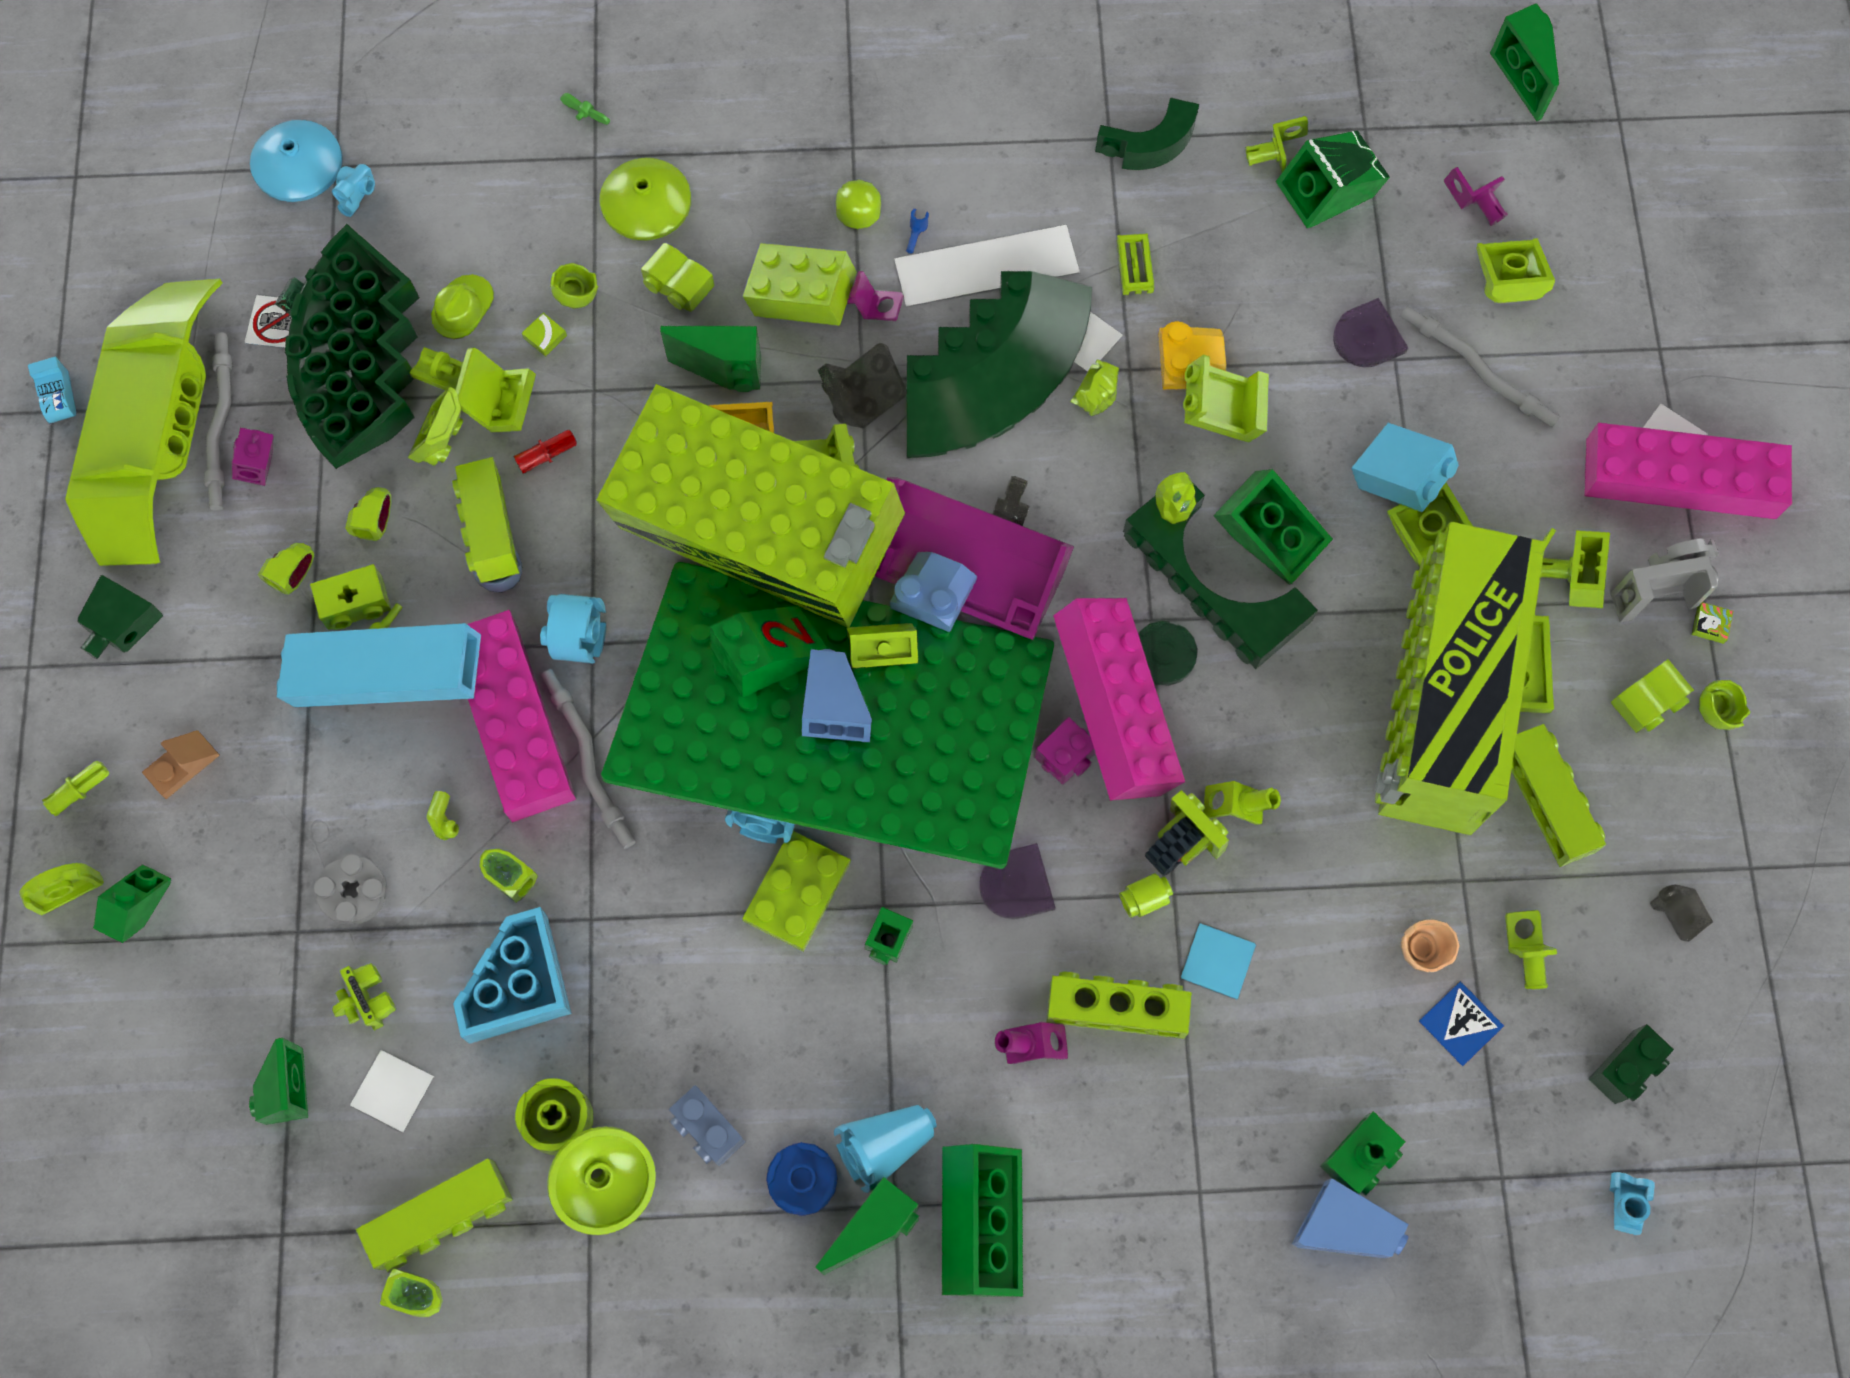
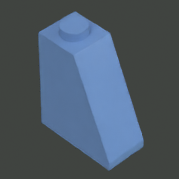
(833, 700)
(1350, 1225)

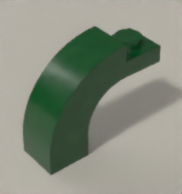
(1151, 147)

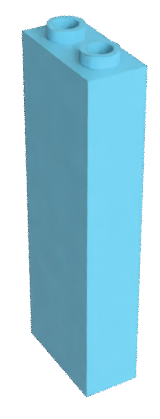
(379, 665)

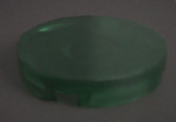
(1168, 651)

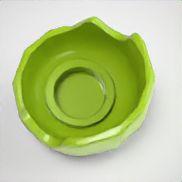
(858, 204)
(573, 285)
(1723, 705)

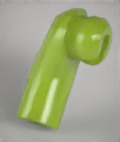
(437, 819)

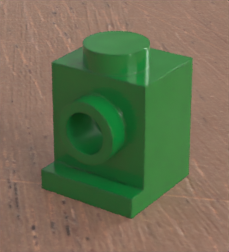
(888, 924)

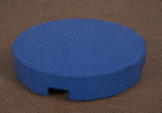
(802, 1179)

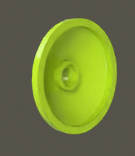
(647, 211)
(614, 1197)

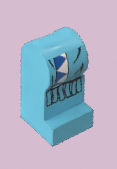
(53, 389)

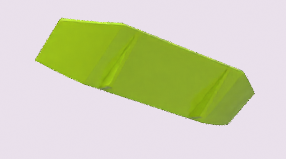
(138, 422)

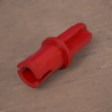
(545, 451)

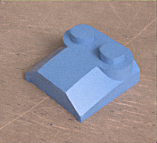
(933, 590)

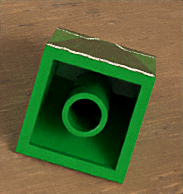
(1331, 177)

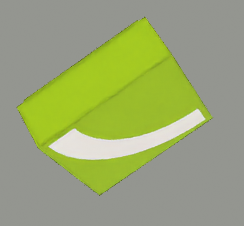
(544, 334)

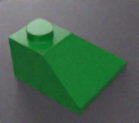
(280, 1085)

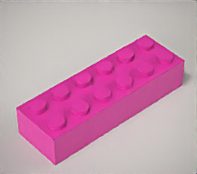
(1688, 470)
(1118, 698)
(515, 723)

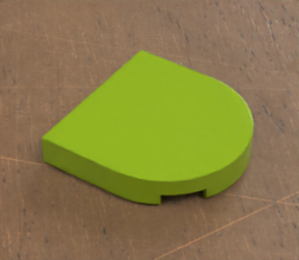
(59, 886)

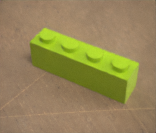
(486, 520)
(1554, 797)
(433, 1215)

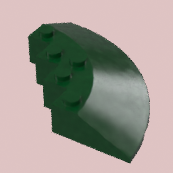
(348, 349)
(996, 366)

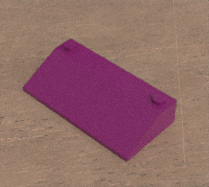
(1012, 563)

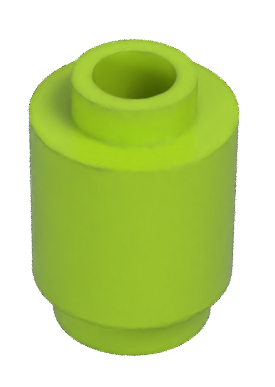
(1146, 895)

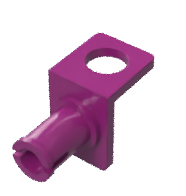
(1483, 196)
(868, 299)
(1032, 1042)

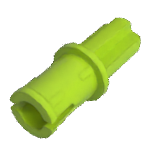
(75, 788)

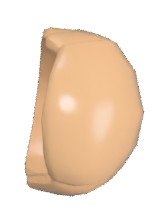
(1430, 945)

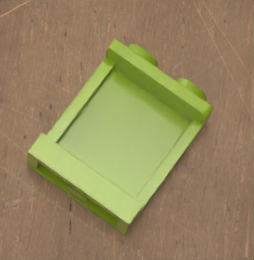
(1226, 401)

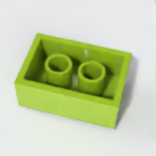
(800, 284)

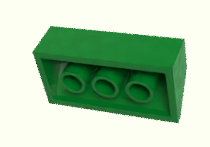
(982, 1221)

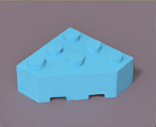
(514, 981)

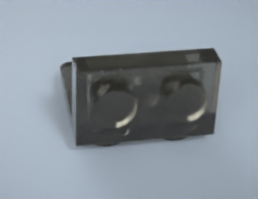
(864, 387)

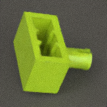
(1584, 570)

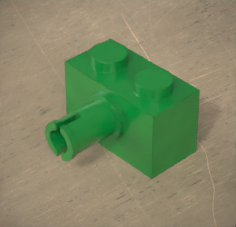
(1364, 1154)

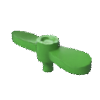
(584, 109)

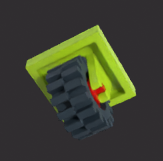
(1186, 835)

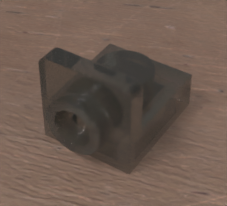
(1683, 910)

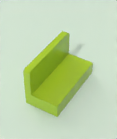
(882, 645)

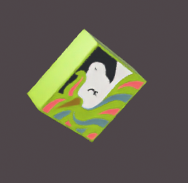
(1712, 622)

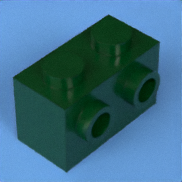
(1631, 1064)

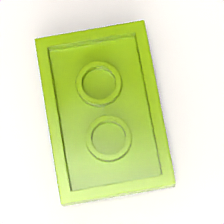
(1538, 680)
(796, 890)

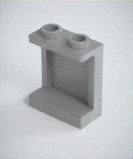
(1690, 577)

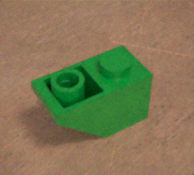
(130, 903)

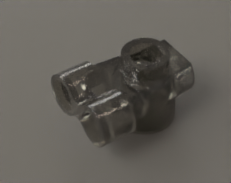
(1011, 507)

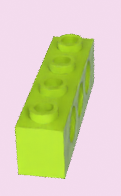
(1171, 1023)

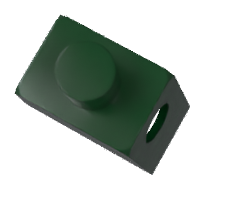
(115, 618)

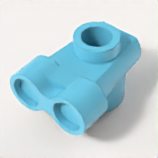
(351, 187)
(1632, 1196)

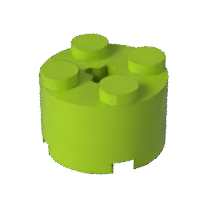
(542, 1101)

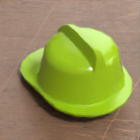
(461, 306)

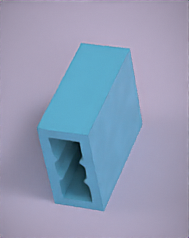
(1405, 467)

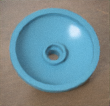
(298, 172)

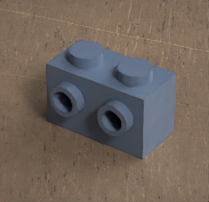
(703, 1121)

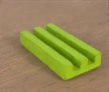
(1137, 286)

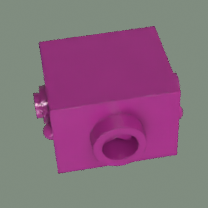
(252, 456)
(1066, 751)

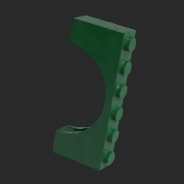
(1252, 628)

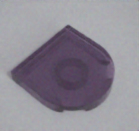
(1368, 336)
(1018, 888)

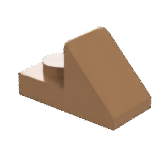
(182, 761)

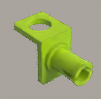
(1274, 149)
(1240, 801)
(1529, 948)

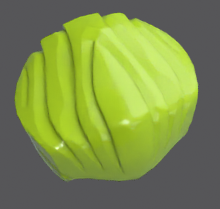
(1098, 388)

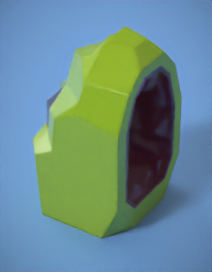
(370, 515)
(287, 568)

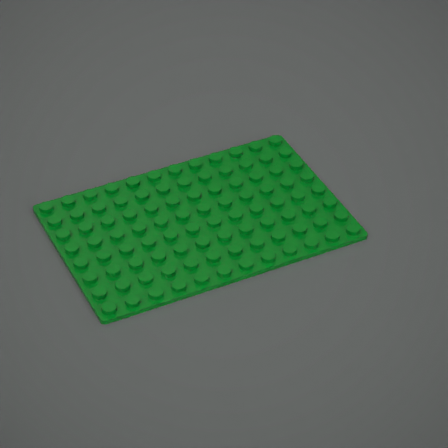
(941, 750)

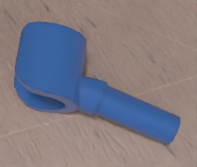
(917, 227)

